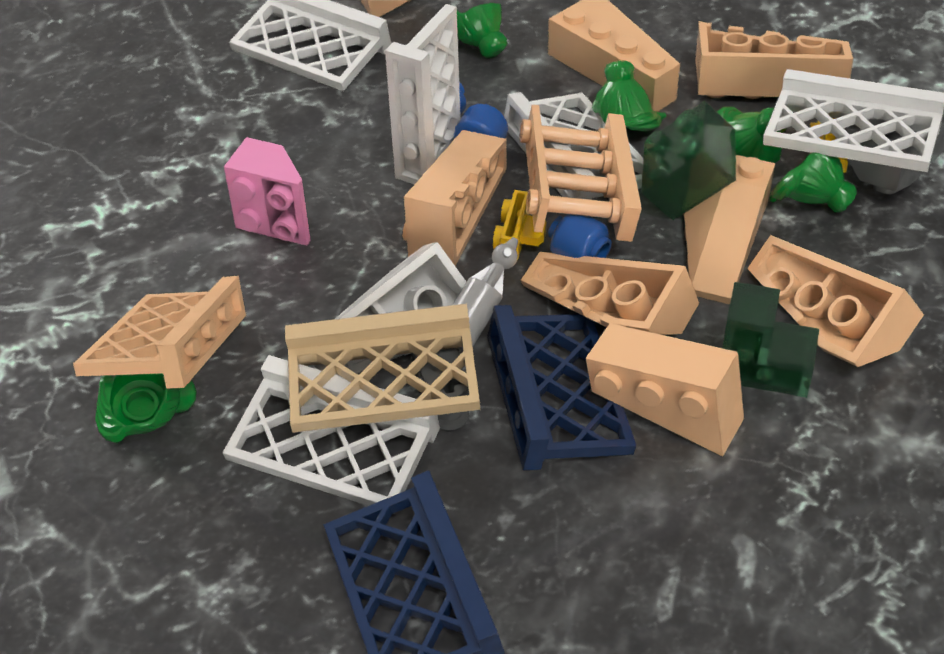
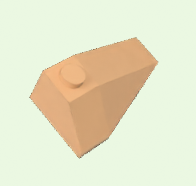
(724, 229)
(617, 291)
(855, 312)

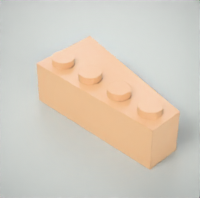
(598, 33)

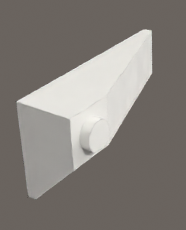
(418, 282)

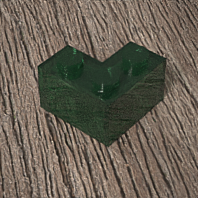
(770, 352)

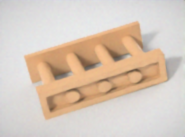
(614, 162)

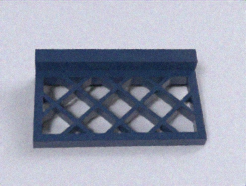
(523, 398)
(445, 555)

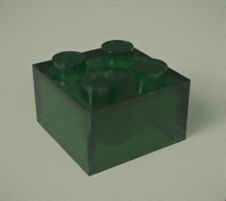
(689, 160)

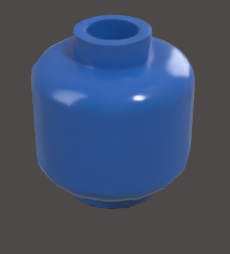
(483, 120)
(579, 237)

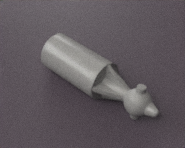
(486, 288)

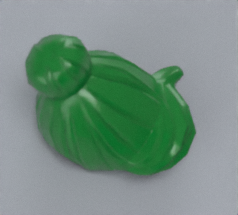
(481, 29)
(627, 98)
(750, 133)
(816, 181)
(138, 404)

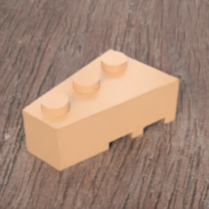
(671, 383)

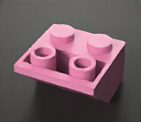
(267, 192)

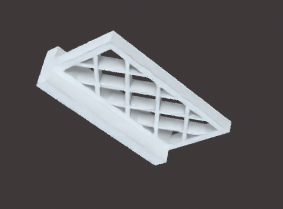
(323, 19)
(424, 95)
(860, 104)
(519, 108)
(277, 384)

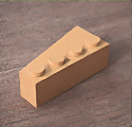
(756, 65)
(454, 193)

